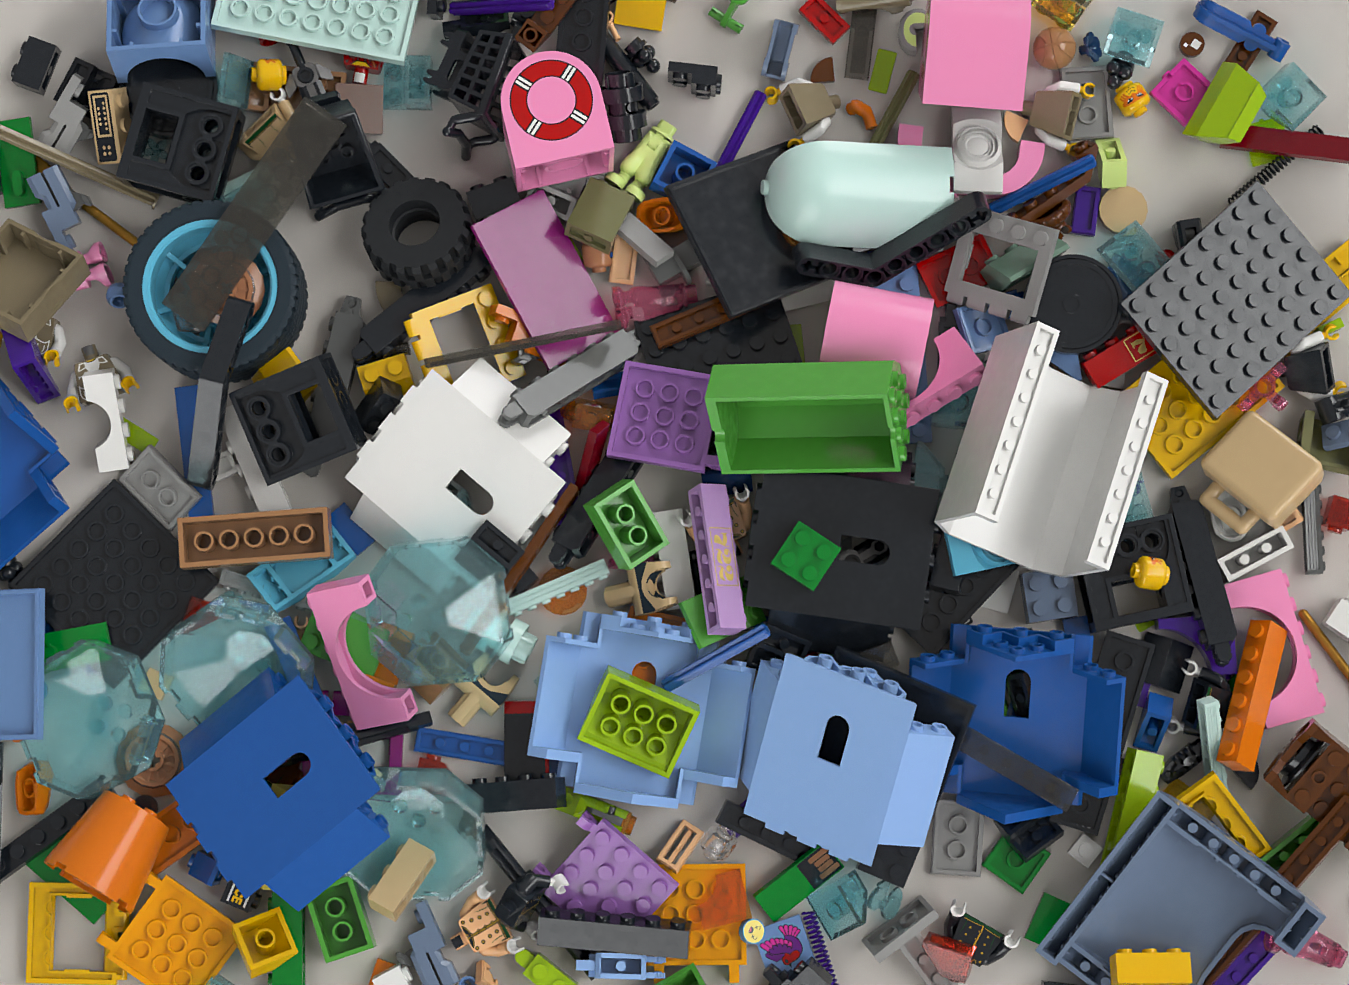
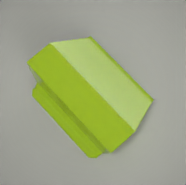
(1226, 106)

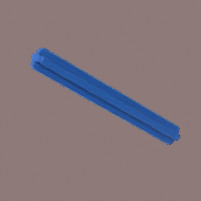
(1043, 184)
(716, 657)

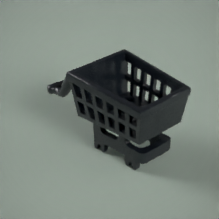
(469, 77)
(348, 169)

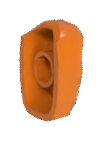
(658, 215)
(30, 796)

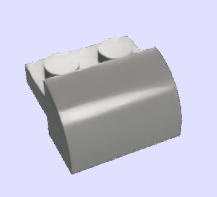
(563, 196)

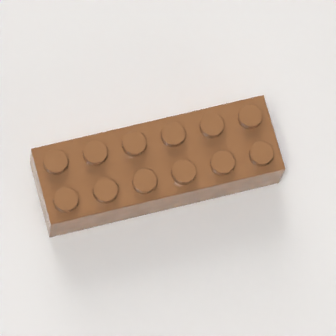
(255, 538)

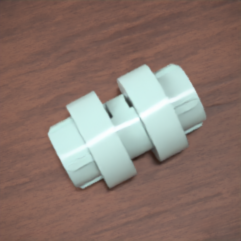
(521, 645)

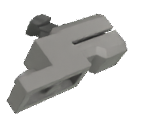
(68, 119)

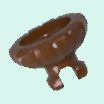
(1056, 218)

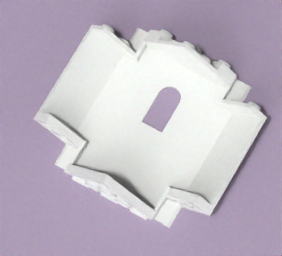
(448, 430)

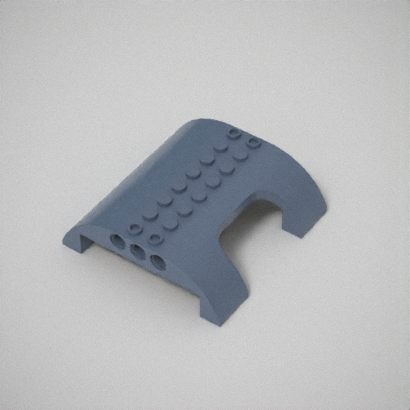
(1181, 887)

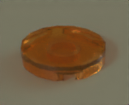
(569, 603)

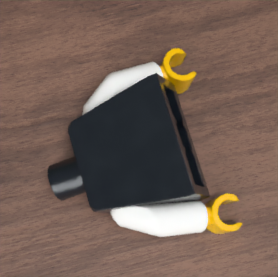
(1311, 368)

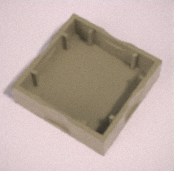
(34, 279)

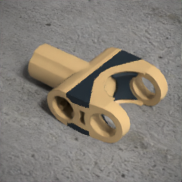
(641, 590)
(480, 695)

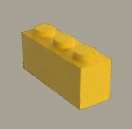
(1151, 967)

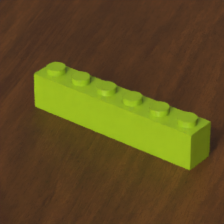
(1135, 790)

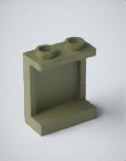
(599, 215)
(1310, 439)

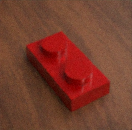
(824, 20)

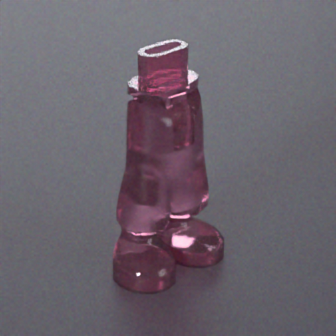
(651, 301)
(1318, 949)

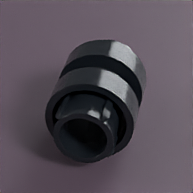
(621, 96)

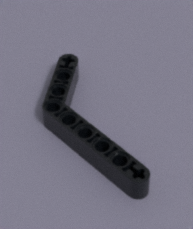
(898, 253)
(213, 392)

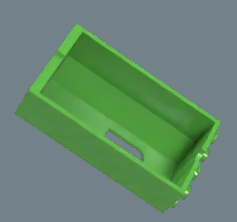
(809, 417)

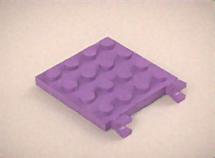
(662, 419)
(609, 874)

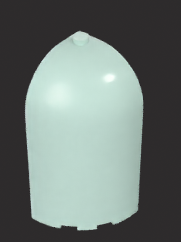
(856, 191)

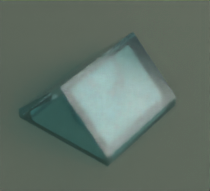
(235, 81)

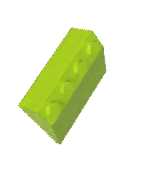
(638, 721)

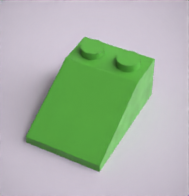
(695, 617)
(356, 638)

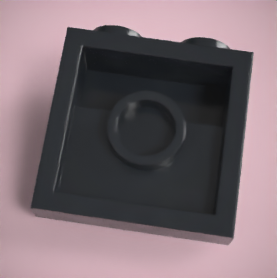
(702, 78)

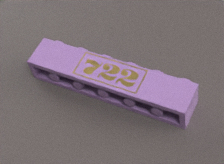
(717, 559)

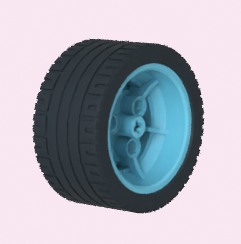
(166, 252)

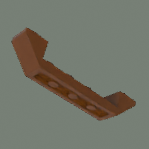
(542, 25)
(1038, 206)

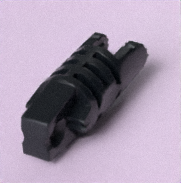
(1182, 761)

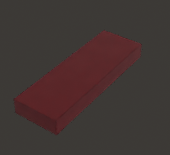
(592, 452)

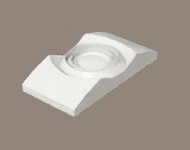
(977, 150)

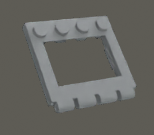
(1001, 304)

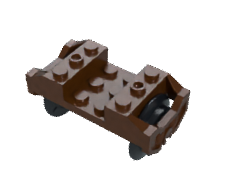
(1314, 770)

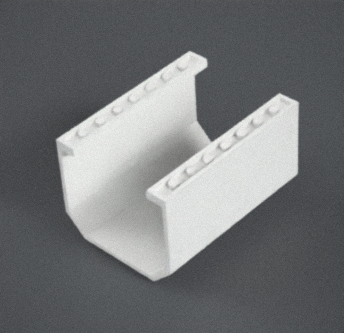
(1047, 460)

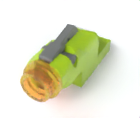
(579, 803)

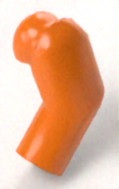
(863, 110)

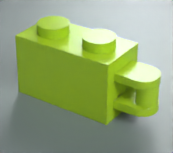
(542, 970)

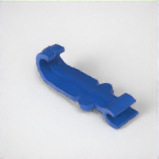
(1240, 29)

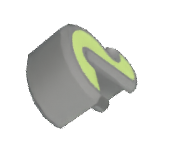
(909, 25)

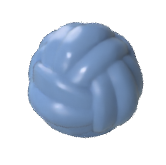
(115, 296)

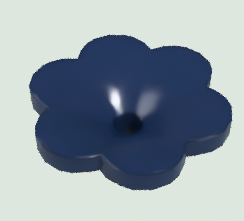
(1091, 47)

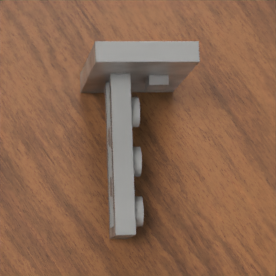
(904, 933)

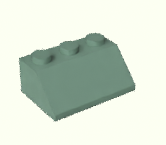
(1014, 265)

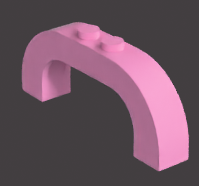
(1027, 164)

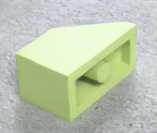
(1111, 163)

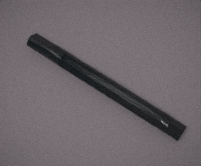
(376, 734)
(513, 871)

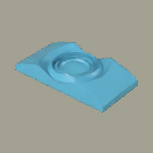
(969, 558)
(289, 582)

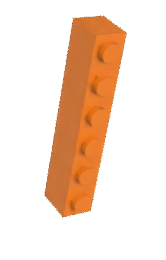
(1251, 695)

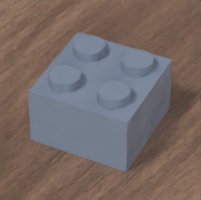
(1047, 597)

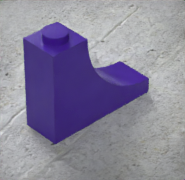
(31, 368)
(1188, 628)

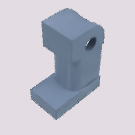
(779, 50)

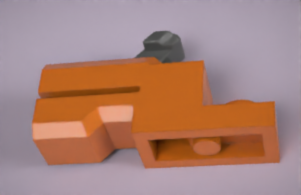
(516, 330)

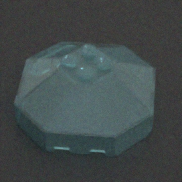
(438, 611)
(224, 650)
(97, 720)
(439, 814)

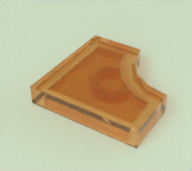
(727, 902)

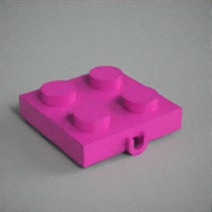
(1181, 91)

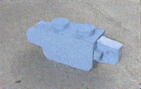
(620, 966)

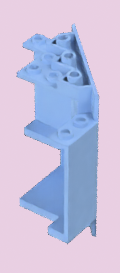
(569, 682)
(886, 771)

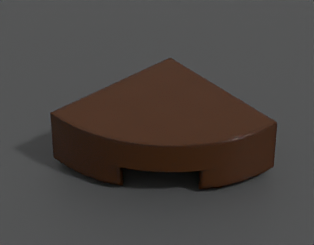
(823, 72)

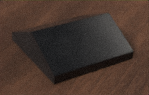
(1167, 662)

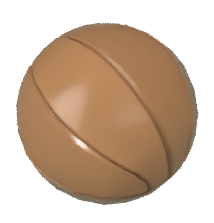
(1054, 48)

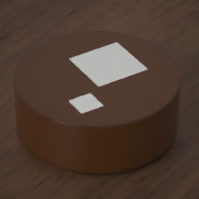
(1191, 44)

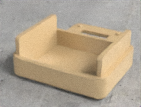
(1260, 471)

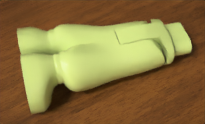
(643, 161)

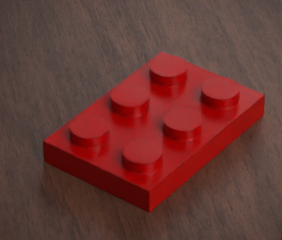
(936, 269)

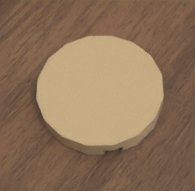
(1121, 208)

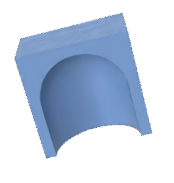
(160, 30)

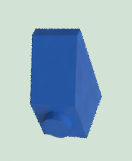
(1153, 722)
(204, 868)

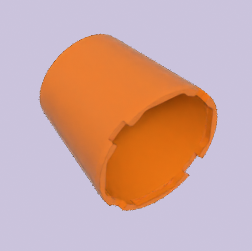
(111, 850)

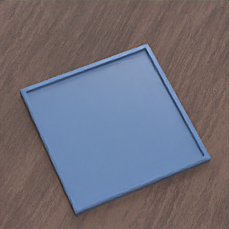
(22, 663)

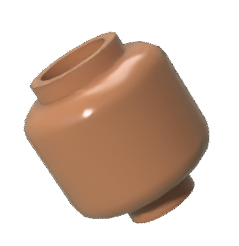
(596, 259)

